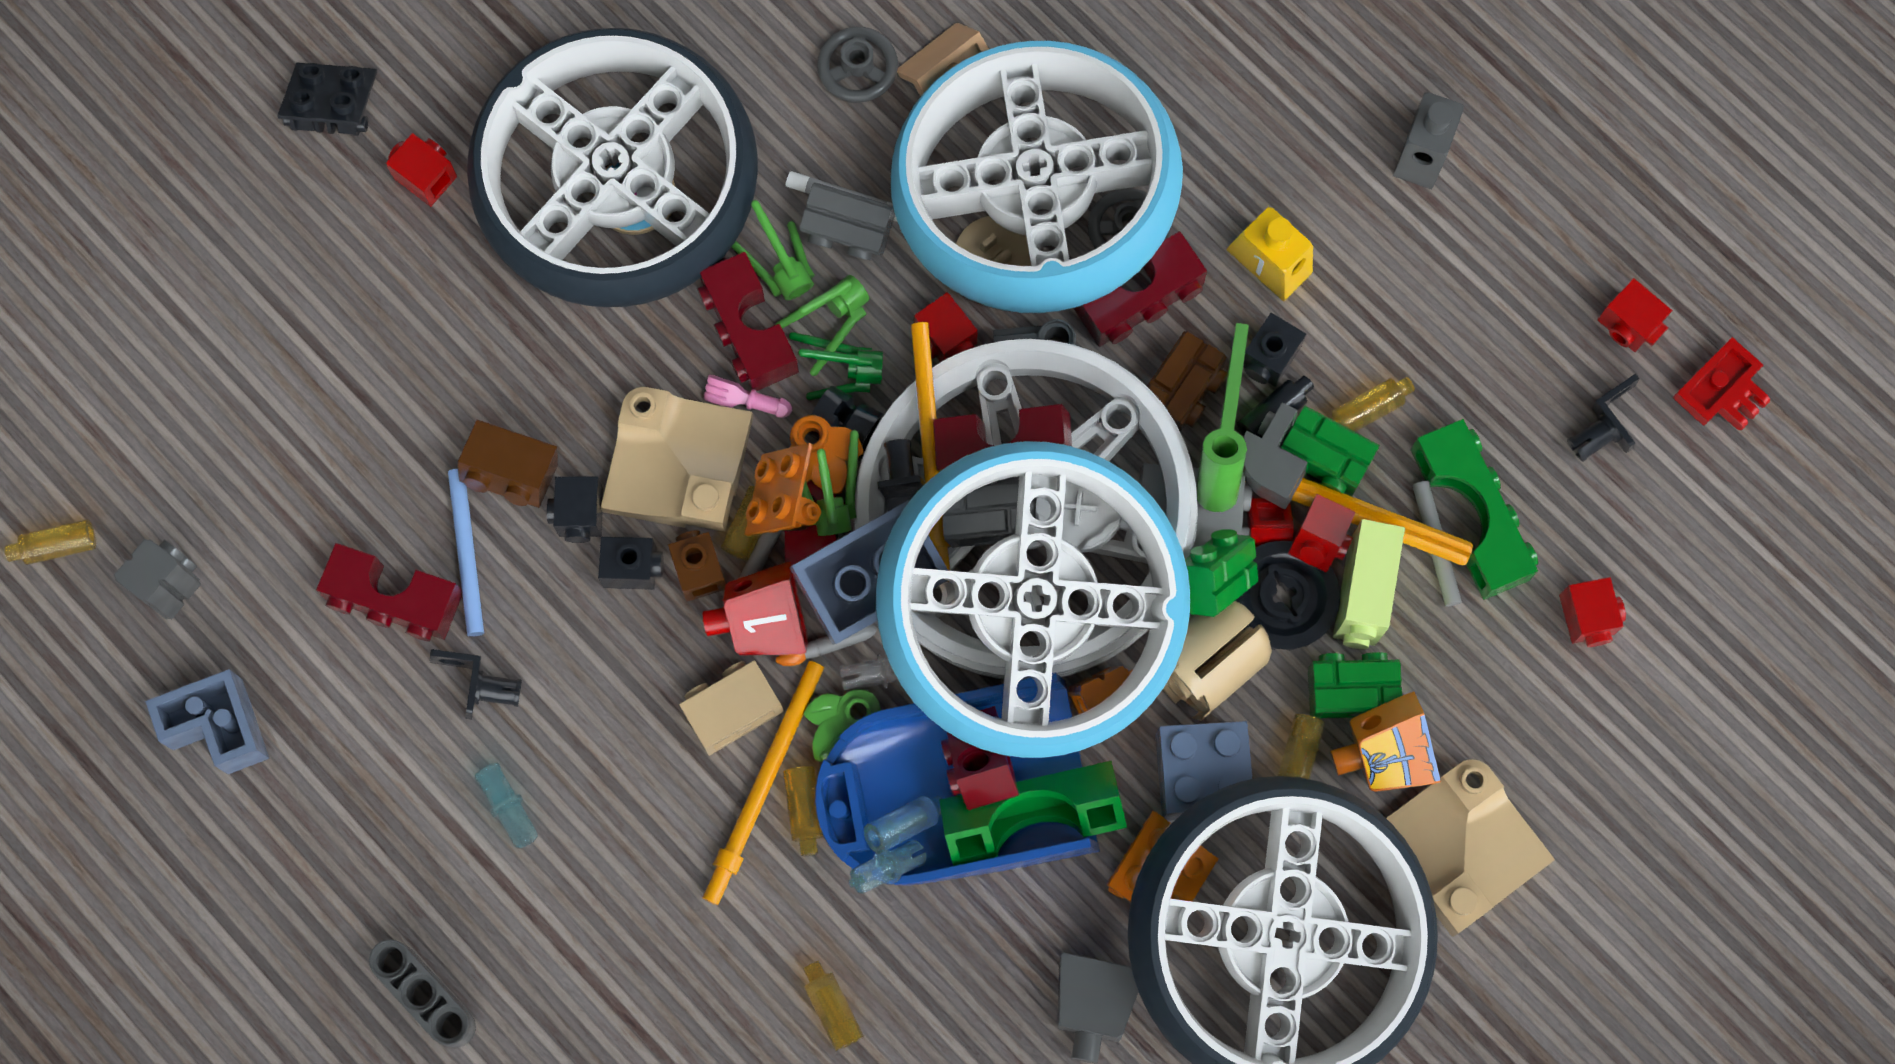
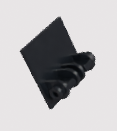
(327, 95)

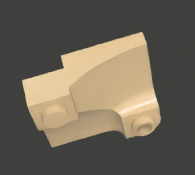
(676, 460)
(1469, 844)

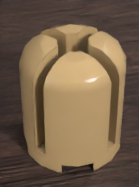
(1217, 658)

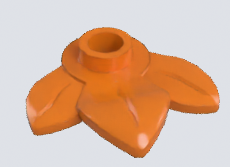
(836, 446)

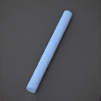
(466, 555)

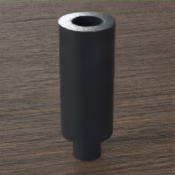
(1288, 393)

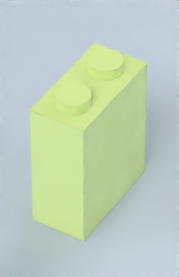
(1368, 584)

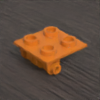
(778, 492)
(1190, 879)

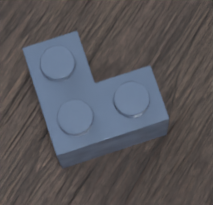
(212, 711)

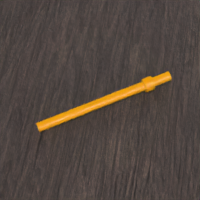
(927, 413)
(729, 859)

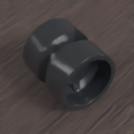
(840, 411)

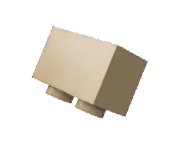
(730, 706)

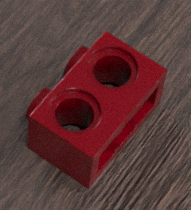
(978, 773)

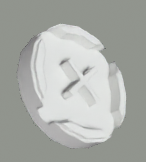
(1086, 518)

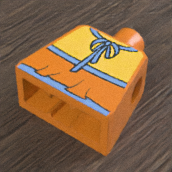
(1390, 747)

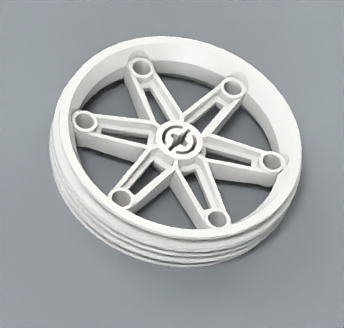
(1065, 362)

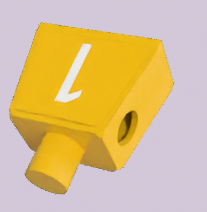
(1271, 252)

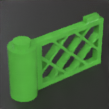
(1224, 448)

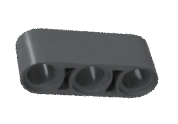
(402, 986)

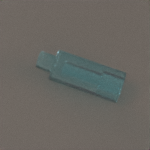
(902, 823)

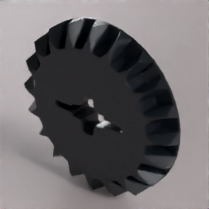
(1312, 606)

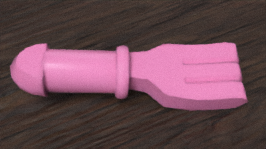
(730, 394)

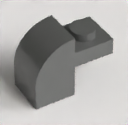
(1267, 467)

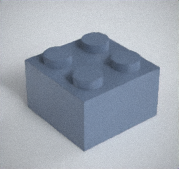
(1199, 761)

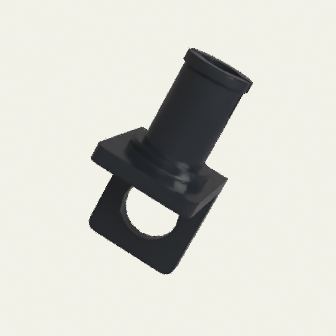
(1607, 426)
(902, 481)
(481, 686)

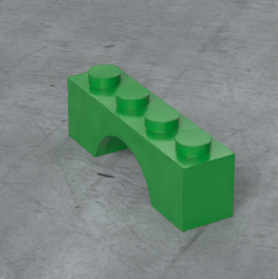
(1454, 461)
(1077, 797)

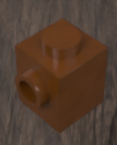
(696, 565)

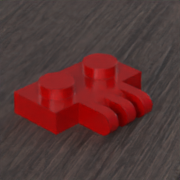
(1725, 387)

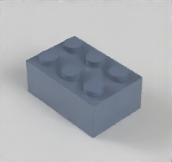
(844, 576)

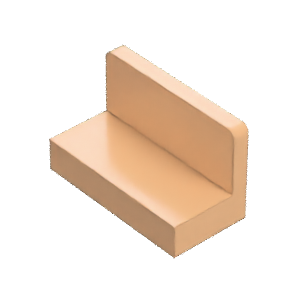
(941, 55)

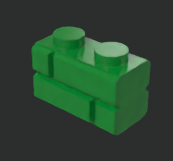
(1332, 450)
(1220, 571)
(1352, 686)

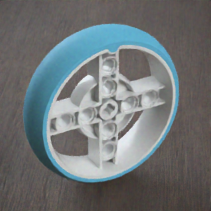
(1019, 75)
(1043, 474)

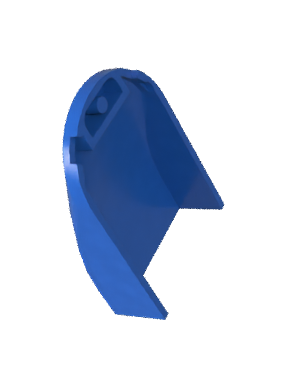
(900, 757)

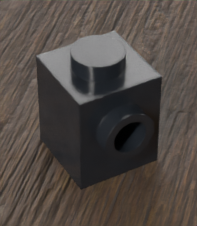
(1272, 350)
(576, 508)
(629, 563)

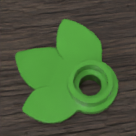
(834, 716)

